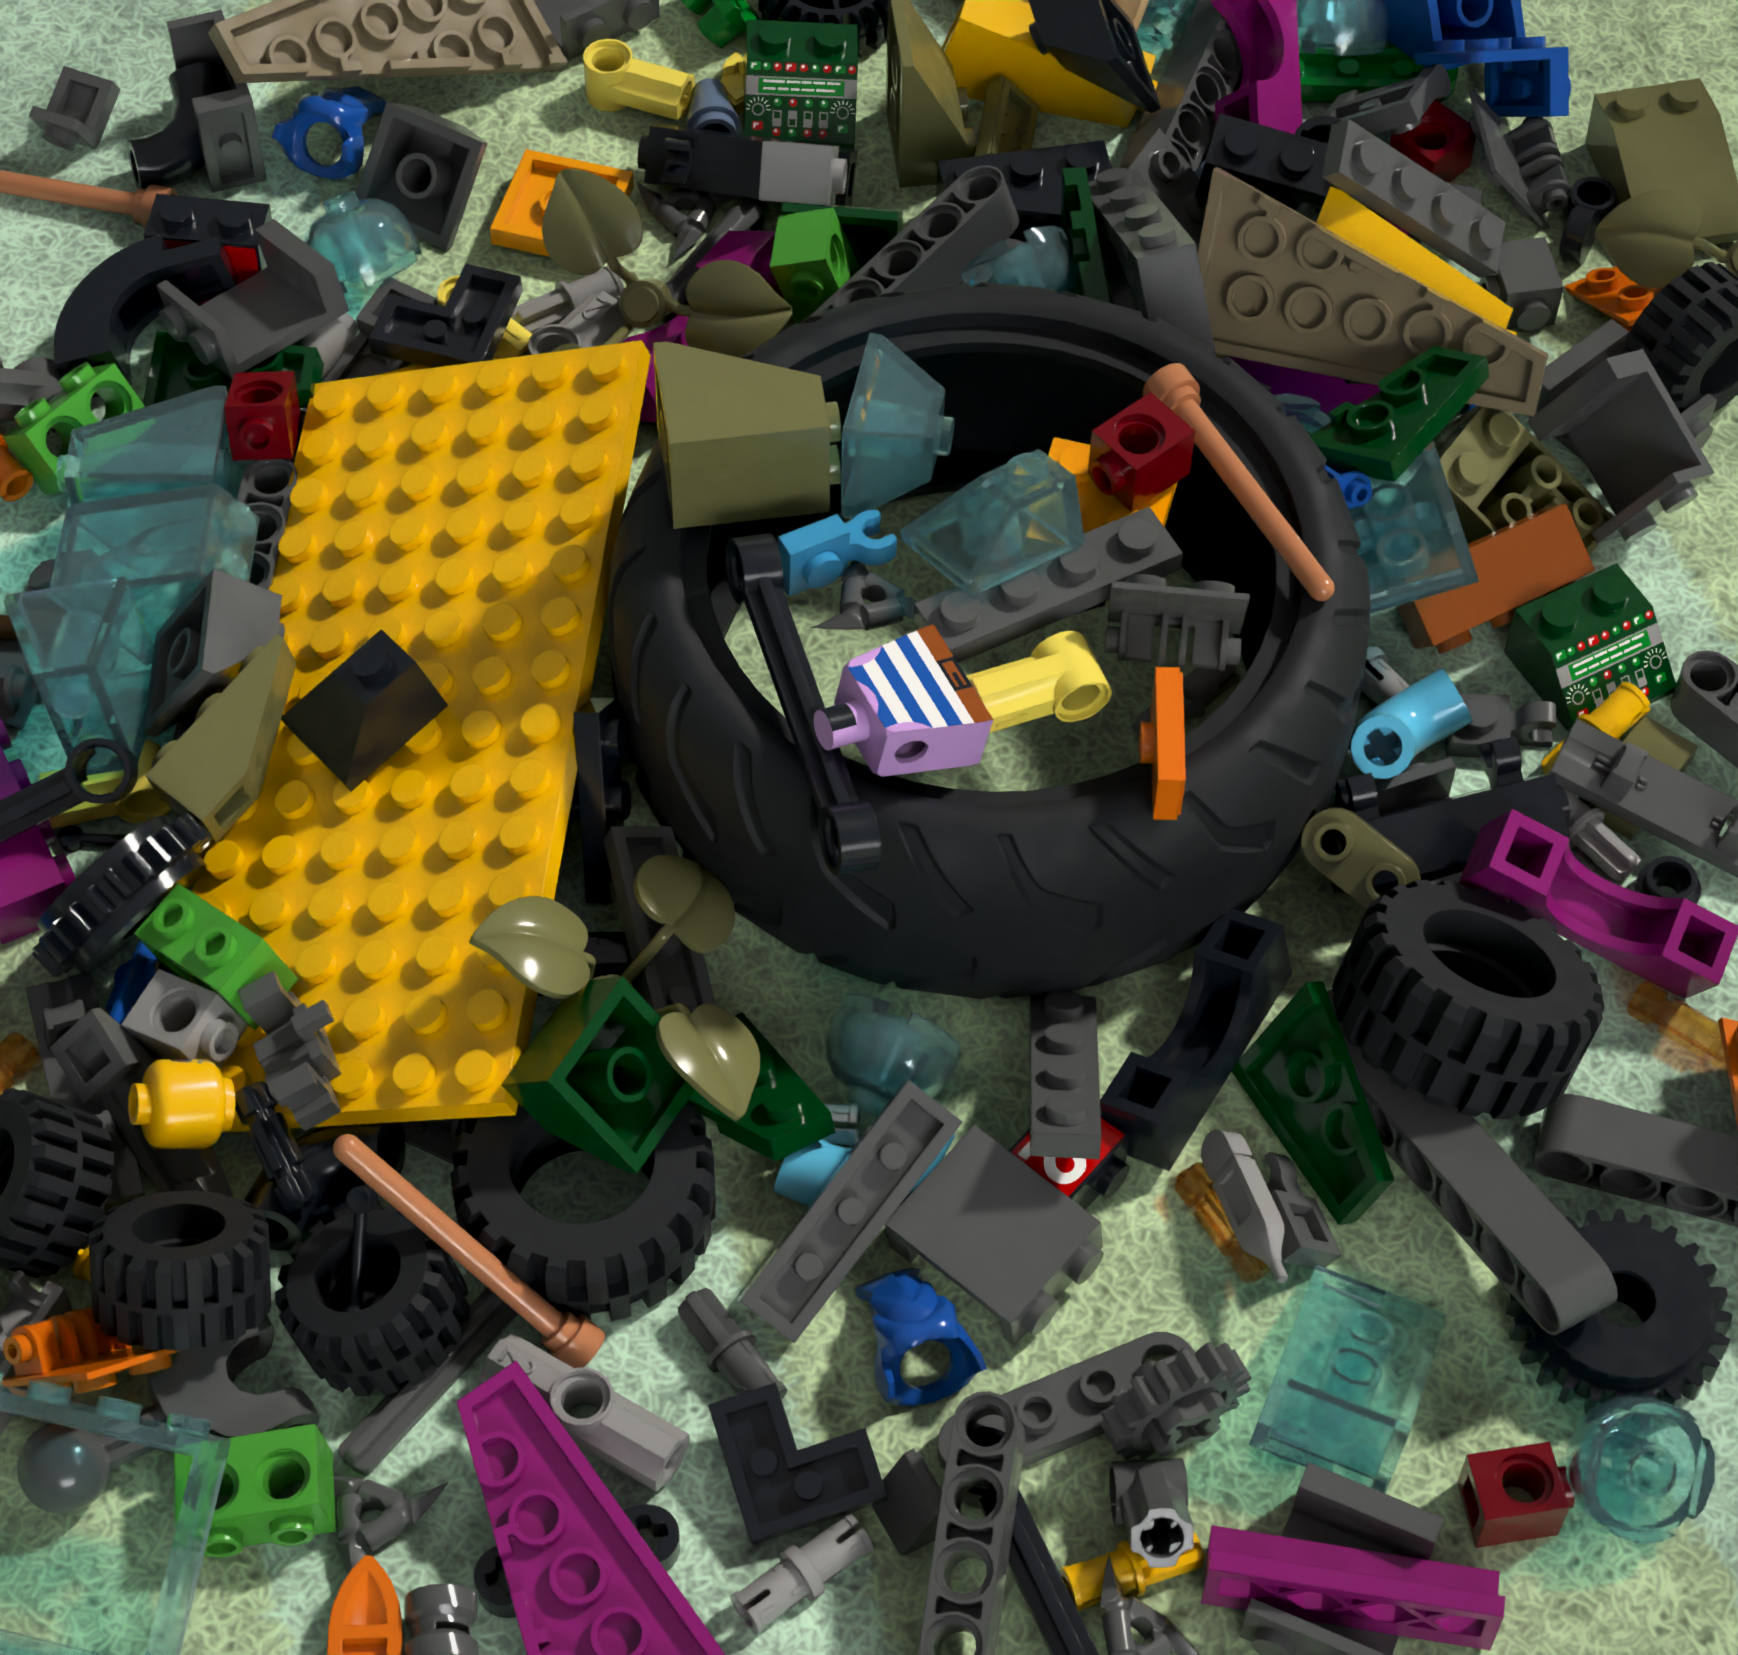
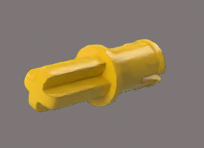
(1612, 717)
(1133, 1572)

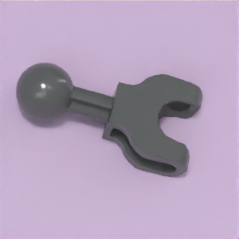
(70, 1467)

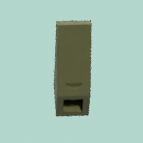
(225, 753)

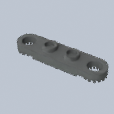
(1069, 1403)

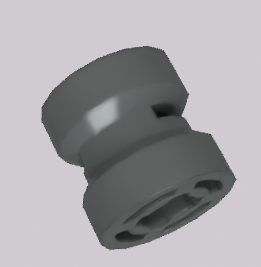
(441, 1620)

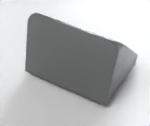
(912, 1505)

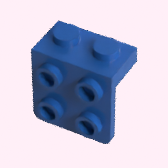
(1519, 73)

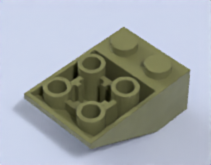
(1506, 474)

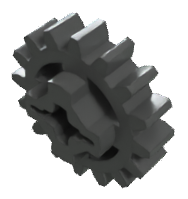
(1175, 1401)

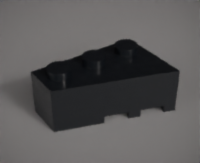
(1032, 178)

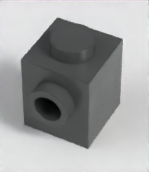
(1527, 283)

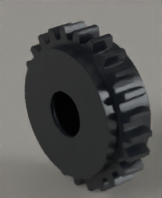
(118, 893)
(1660, 1357)

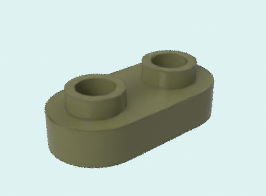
(1362, 858)

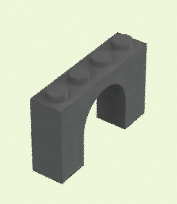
(1148, 253)

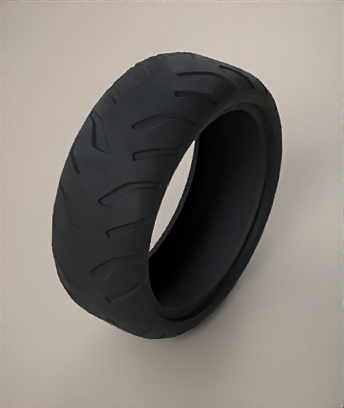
(1004, 884)

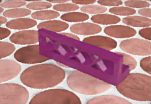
(1354, 1587)

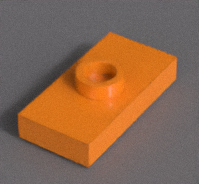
(1164, 743)

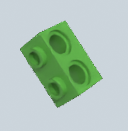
(811, 259)
(64, 413)
(210, 948)
(256, 1474)

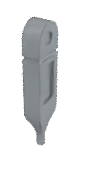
(1245, 1198)

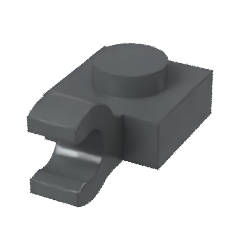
(1494, 720)
(1306, 1232)

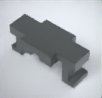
(295, 1050)

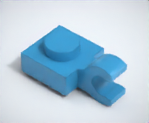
(822, 550)

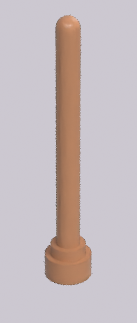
(83, 195)
(1180, 393)
(565, 1335)

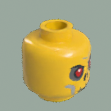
(182, 1104)

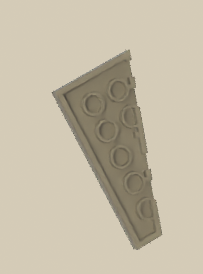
(385, 39)
(1323, 306)

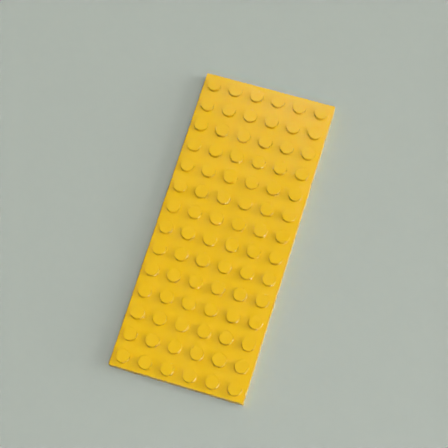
(481, 538)

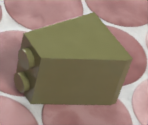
(742, 438)

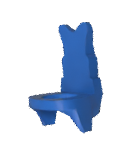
(339, 107)
(906, 1315)

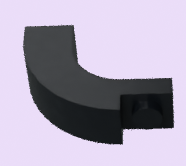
(123, 298)

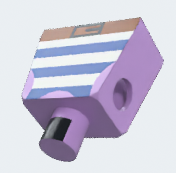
(907, 708)

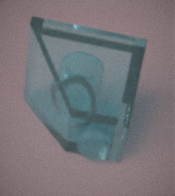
(891, 429)
(1001, 523)

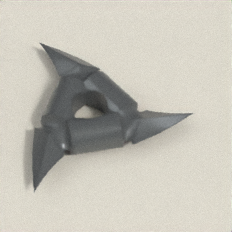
(685, 228)
(887, 607)
(398, 1511)
(1127, 1612)

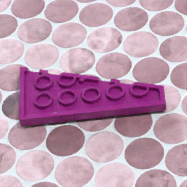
(565, 1544)

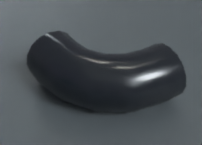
(175, 149)
(328, 1172)

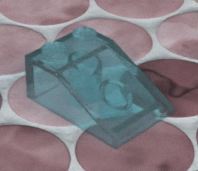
(1412, 536)
(1349, 1379)

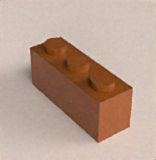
(1512, 569)

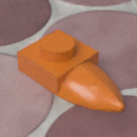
(366, 1614)

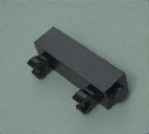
(715, 161)
(1446, 829)

